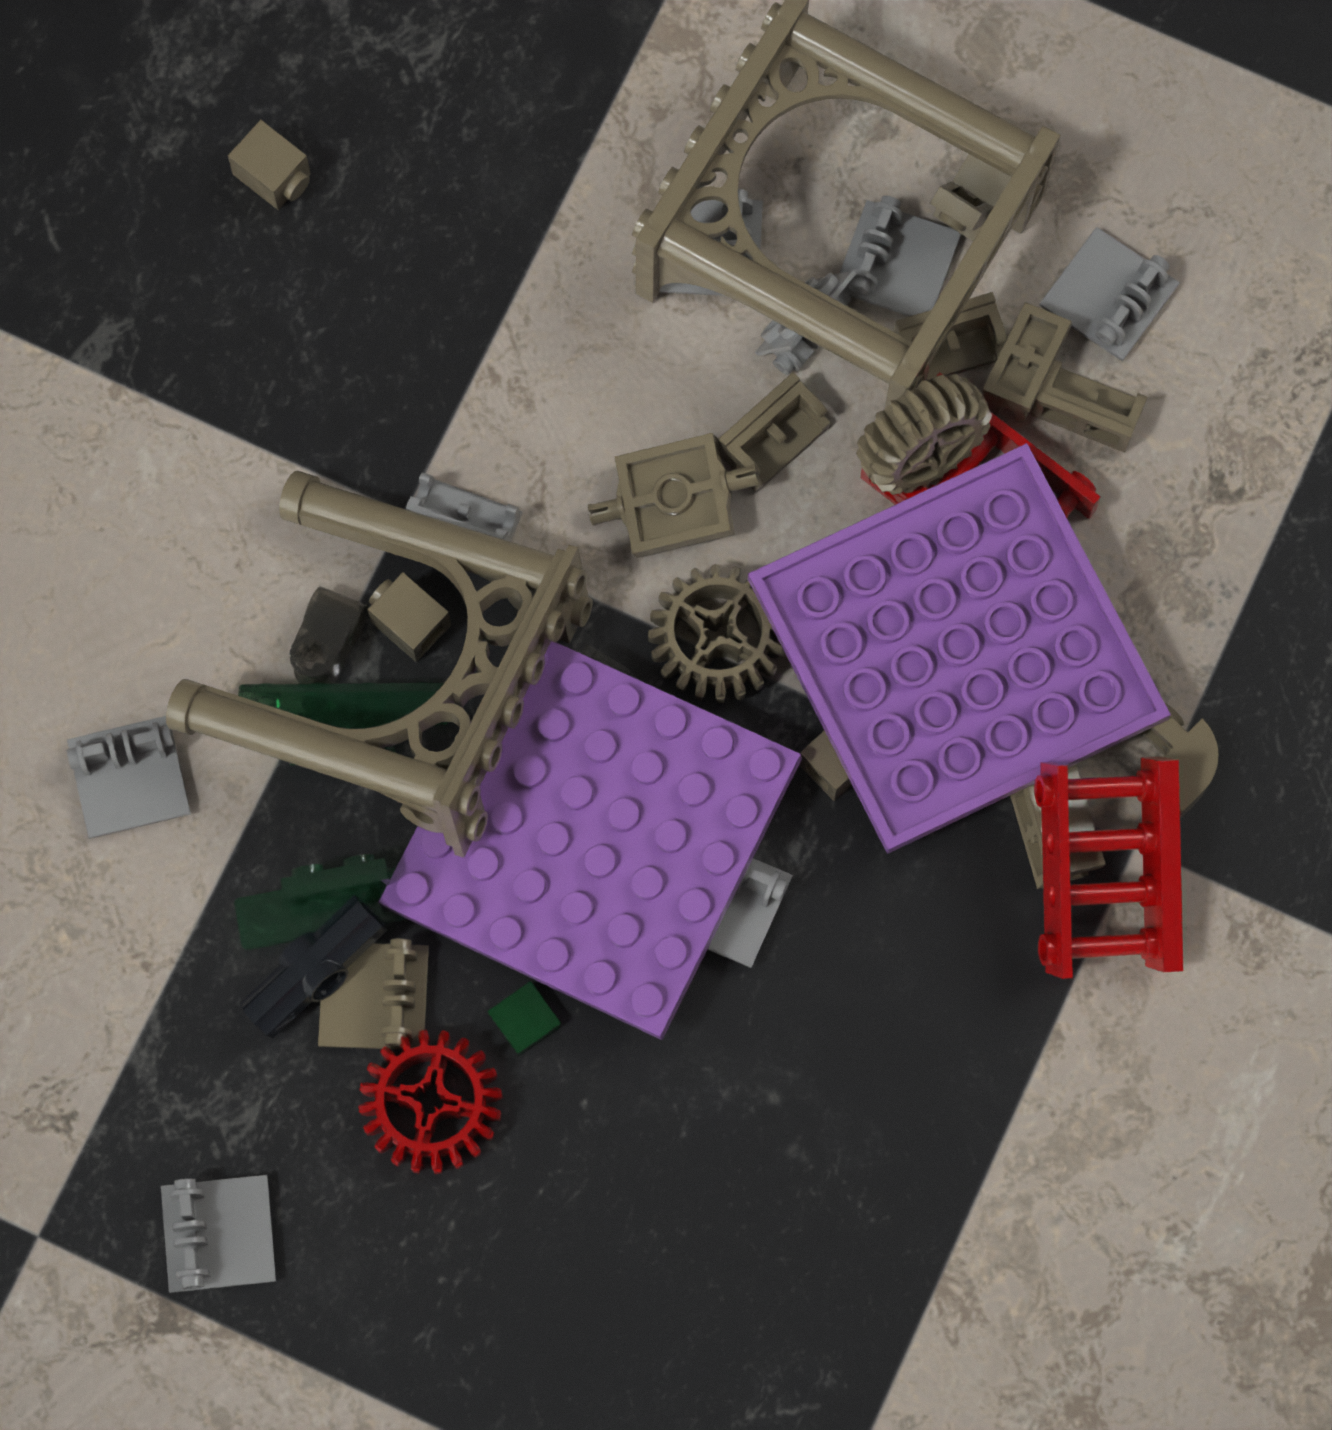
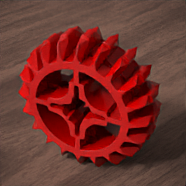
(407, 1094)

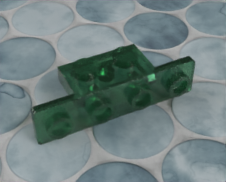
(345, 704)
(311, 899)

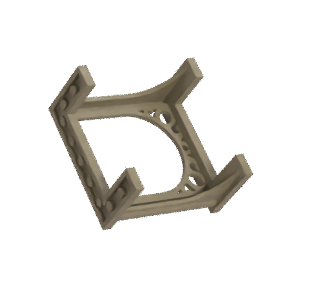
(682, 250)

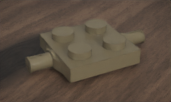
(674, 495)

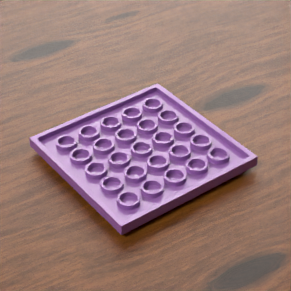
(957, 647)
(603, 841)

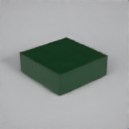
(524, 1018)

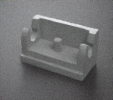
(464, 508)

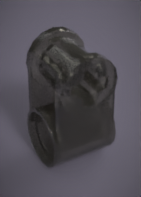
(328, 630)

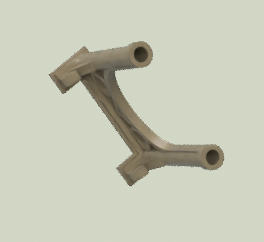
(440, 787)

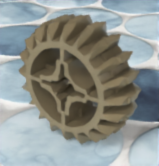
(923, 434)
(700, 621)

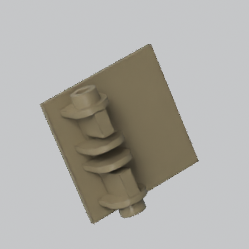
(378, 999)

